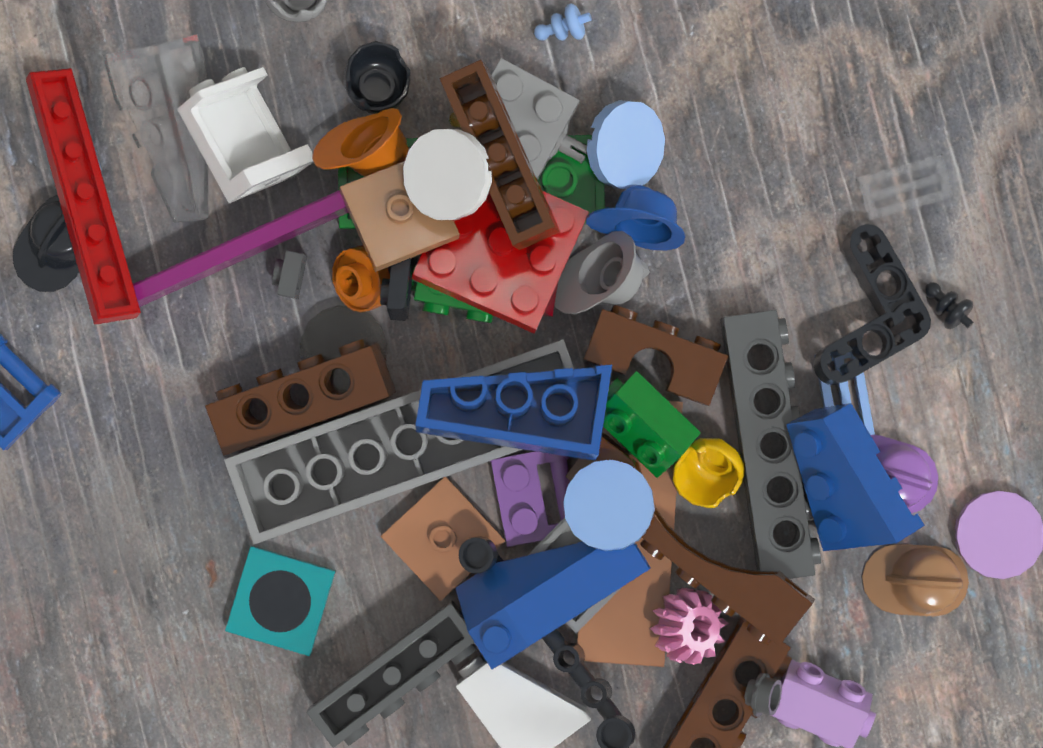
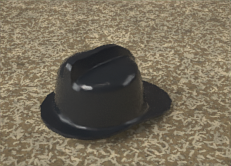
(44, 250)

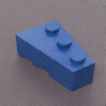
(846, 483)

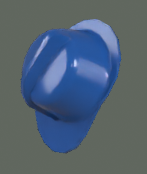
(645, 216)

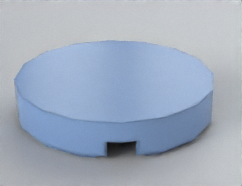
(626, 144)
(609, 505)

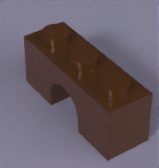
(694, 365)

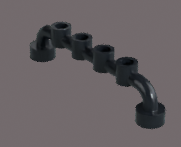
(616, 731)

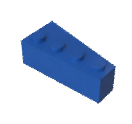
(528, 411)

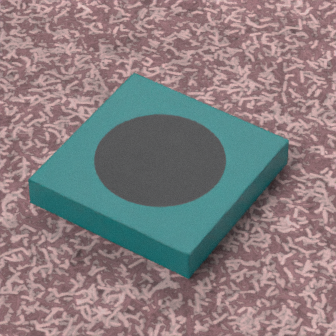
(280, 600)

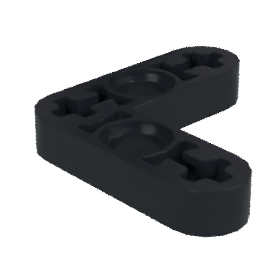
(890, 309)

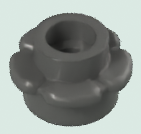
(763, 695)

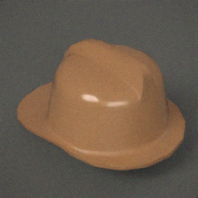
(915, 580)

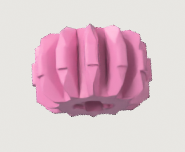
(688, 626)

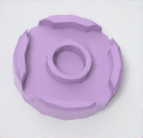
(999, 534)

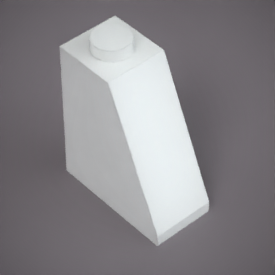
(518, 707)

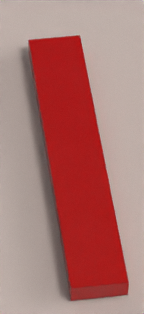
(83, 196)

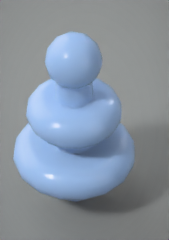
(560, 26)

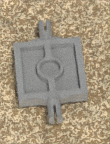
(538, 115)

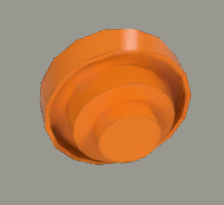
(356, 280)

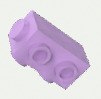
(824, 705)

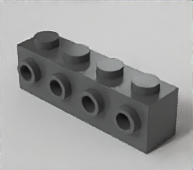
(392, 674)

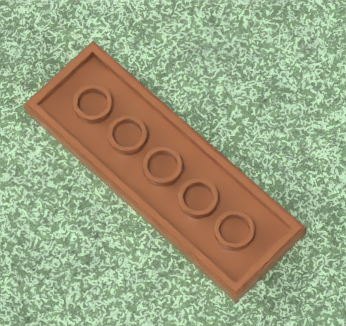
(622, 626)

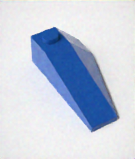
(539, 593)

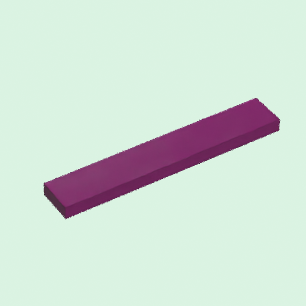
(240, 248)

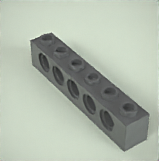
(739, 335)

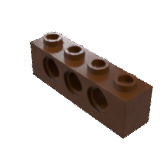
(513, 179)
(239, 429)
(721, 684)

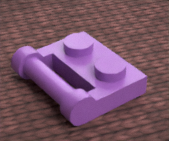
(522, 497)

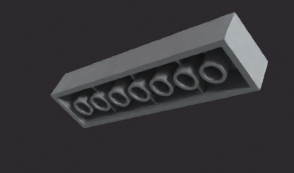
(361, 458)

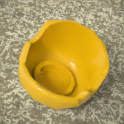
(708, 472)

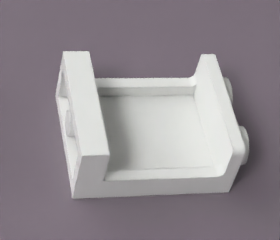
(240, 135)

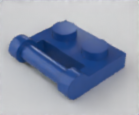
(14, 415)

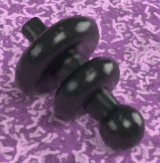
(947, 303)

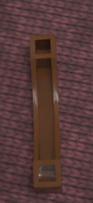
(762, 598)

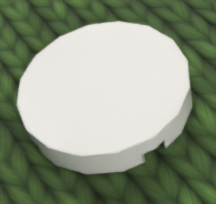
(447, 174)

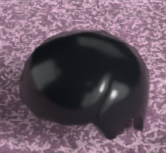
(376, 77)

